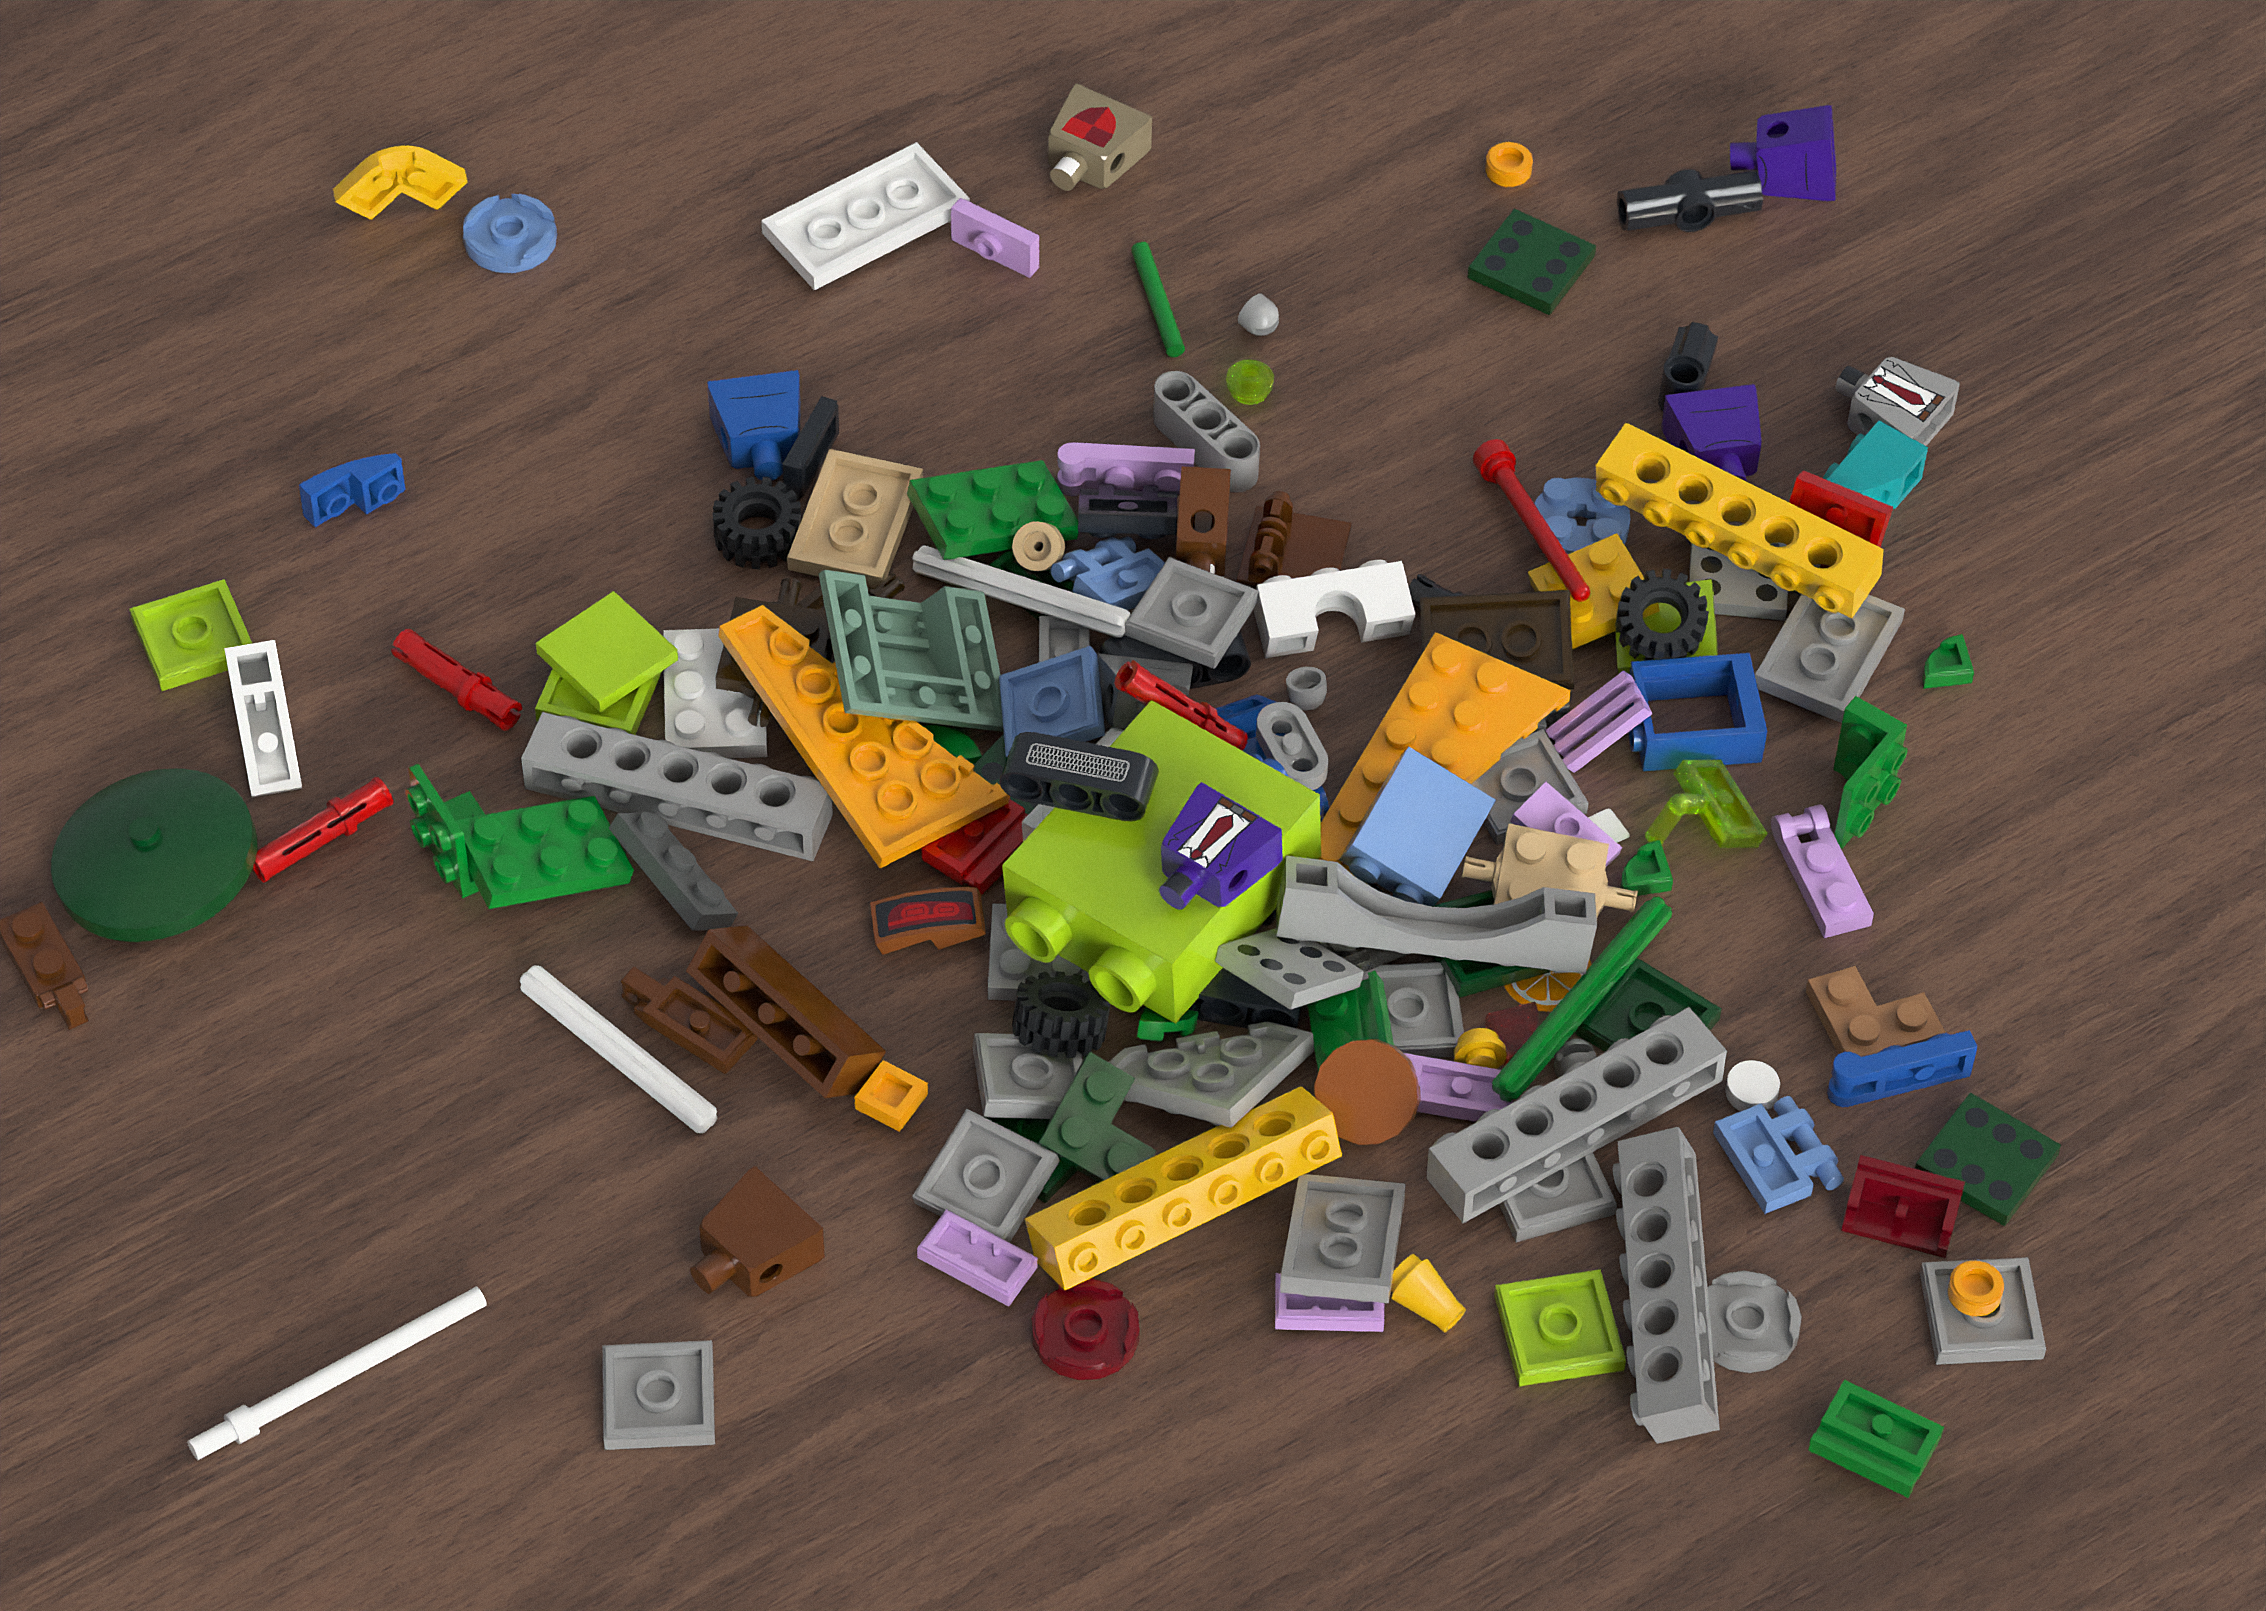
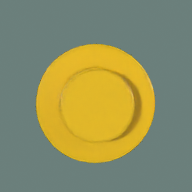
(1480, 1048)

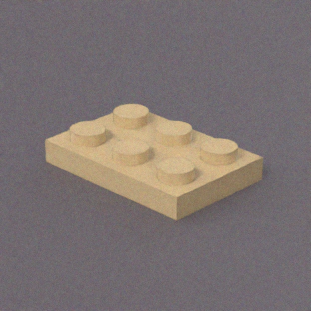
(854, 517)

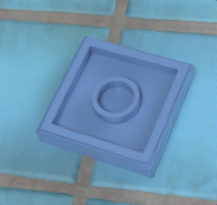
(1054, 698)

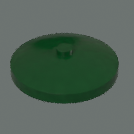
(154, 855)

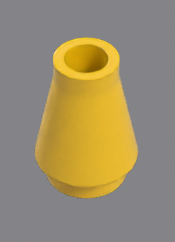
(1425, 1293)

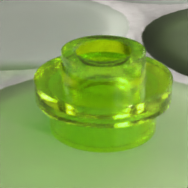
(1249, 381)

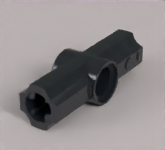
(1689, 200)

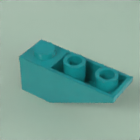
(1881, 465)

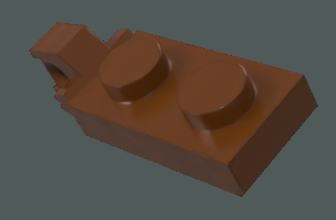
(45, 962)
(688, 1018)

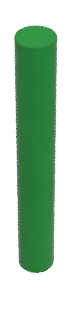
(1158, 299)

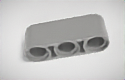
(1200, 422)

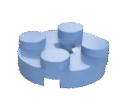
(1578, 497)

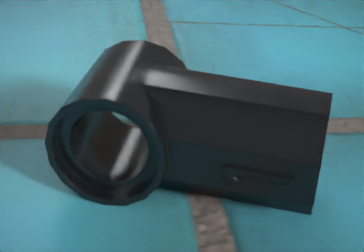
(1688, 361)

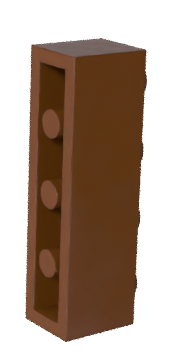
(785, 1011)

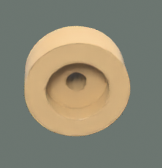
(1027, 546)

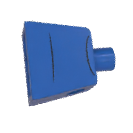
(757, 419)

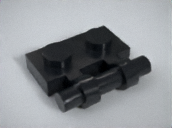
(1140, 512)

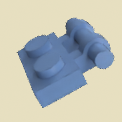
(1110, 571)
(1766, 1161)

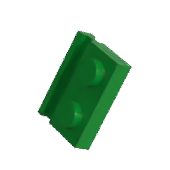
(1350, 1017)
(1876, 1438)

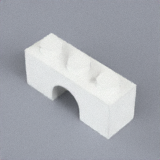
(1371, 595)

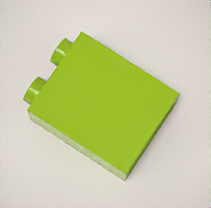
(1094, 881)

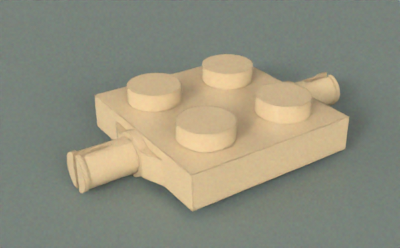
(1549, 860)

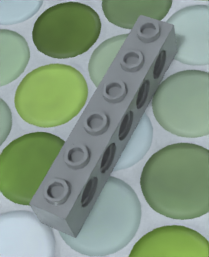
(679, 784)
(1690, 1065)
(1688, 1400)

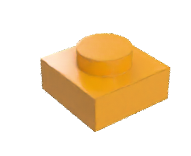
(891, 1095)

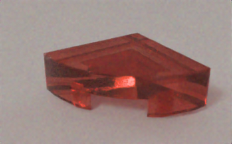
(1513, 1026)

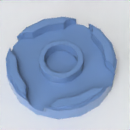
(509, 233)

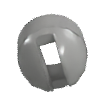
(1259, 316)
(1306, 687)
(1571, 1053)

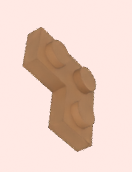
(1860, 1025)

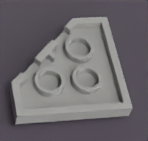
(1214, 1075)

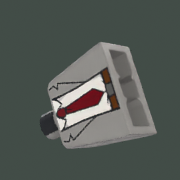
(1899, 396)

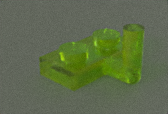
(1718, 802)

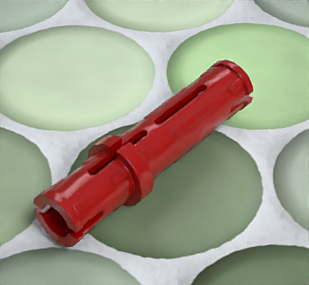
(1145, 686)
(470, 689)
(369, 799)

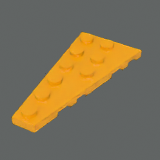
(1451, 709)
(879, 771)

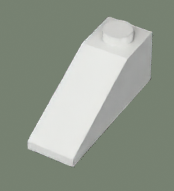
(263, 718)

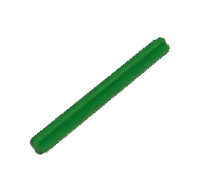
(1581, 999)

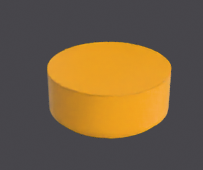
(1509, 164)
(1975, 1288)

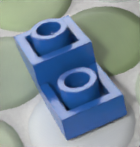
(364, 481)

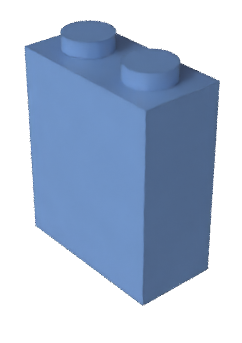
(1417, 830)

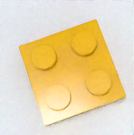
(1607, 571)

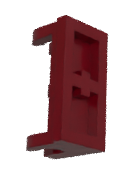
(1902, 1206)

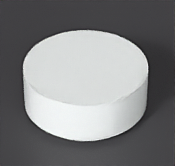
(1752, 1084)

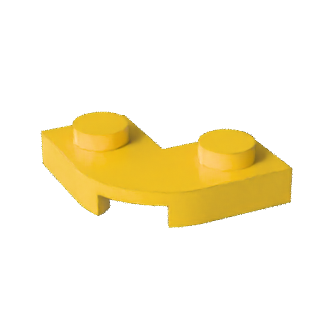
(399, 171)

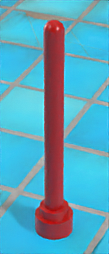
(1497, 465)

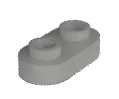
(1298, 748)

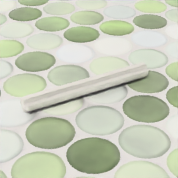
(1022, 591)
(618, 1049)

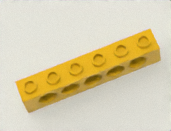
(1726, 498)
(1183, 1188)

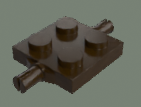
(806, 621)

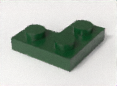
(1082, 1123)

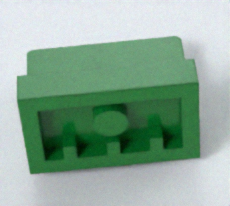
(1869, 759)
(437, 828)

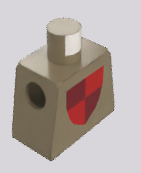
(1096, 139)

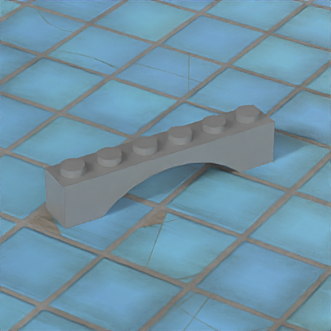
(1537, 930)

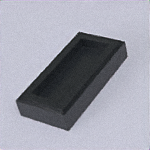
(811, 447)

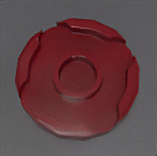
(1085, 1330)

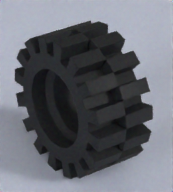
(750, 502)
(1661, 590)
(1060, 1015)

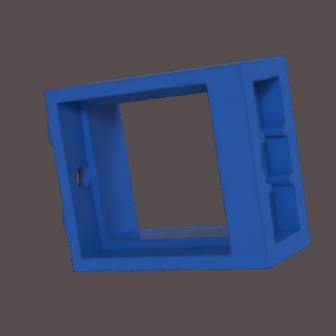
(1692, 678)

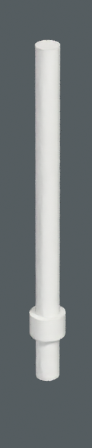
(245, 1422)

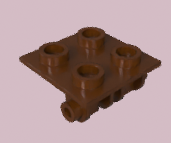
(1290, 542)

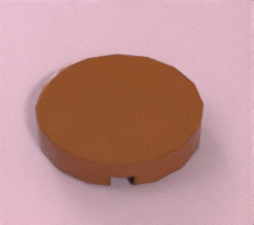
(1368, 1090)

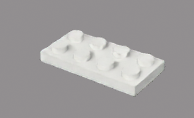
(863, 216)

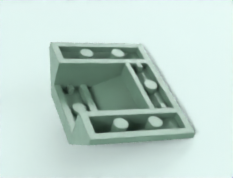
(914, 657)

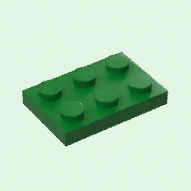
(987, 507)
(543, 852)

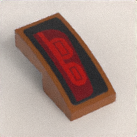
(934, 914)

